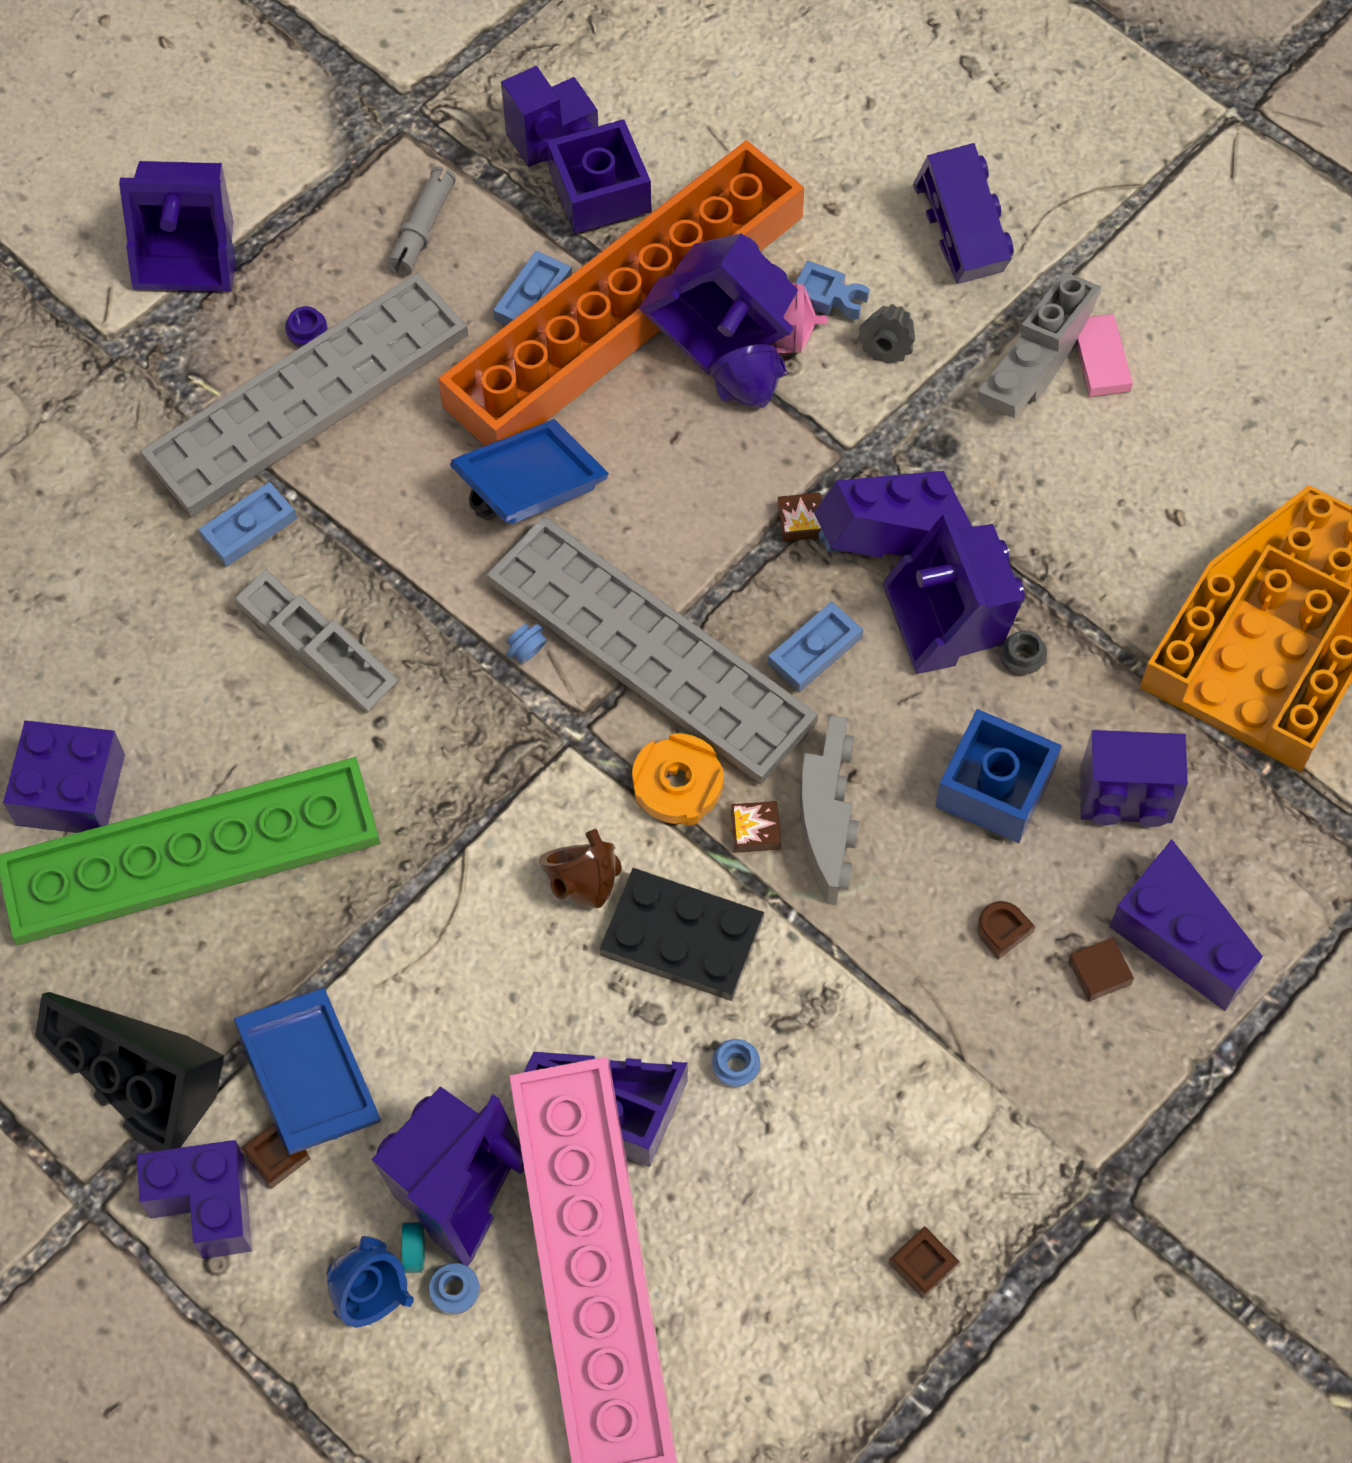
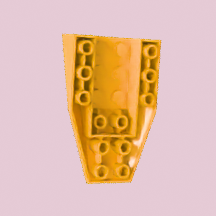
(1267, 632)

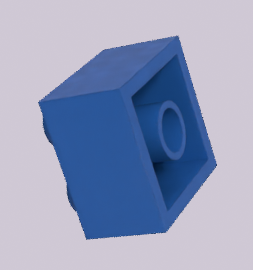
(997, 775)

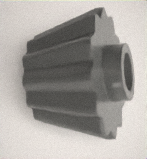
(888, 334)

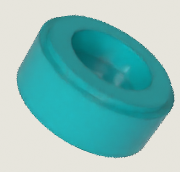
(413, 1247)

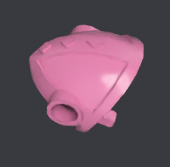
(802, 319)

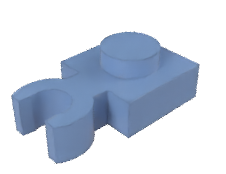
(828, 289)

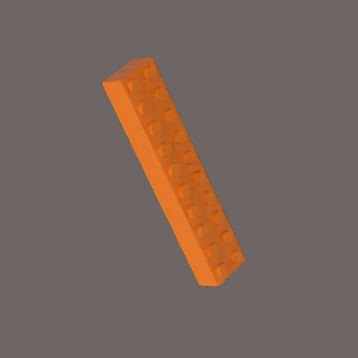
(595, 315)

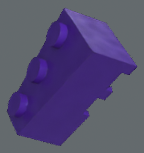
(965, 213)
(887, 512)
(1187, 928)
(643, 1094)

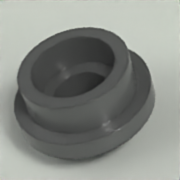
(1028, 642)

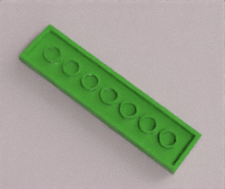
(186, 850)

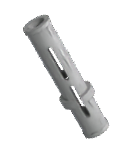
(415, 233)

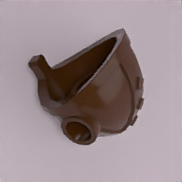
(583, 871)

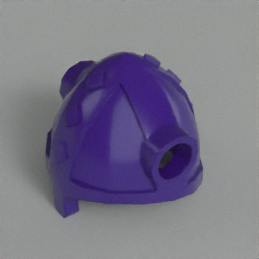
(749, 374)

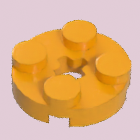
(683, 803)

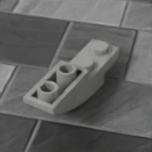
(1043, 346)
(825, 814)

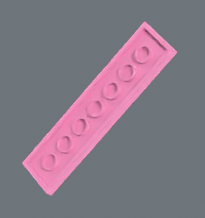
(592, 1265)

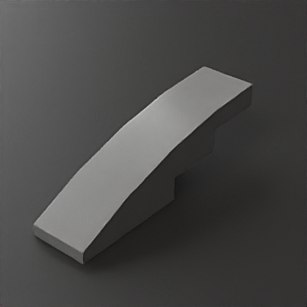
(315, 641)

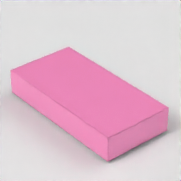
(1103, 357)

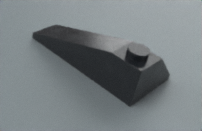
(144, 1071)

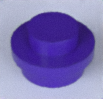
(305, 325)

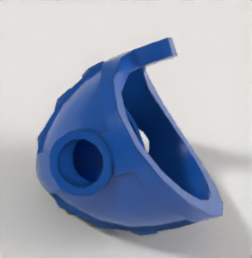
(367, 1283)

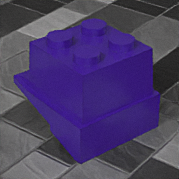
(178, 227)
(721, 300)
(953, 594)
(451, 1168)

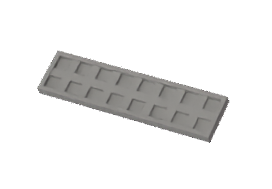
(303, 394)
(653, 649)

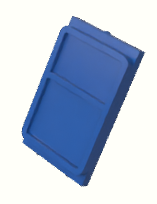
(530, 471)
(306, 1071)

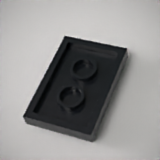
(682, 934)

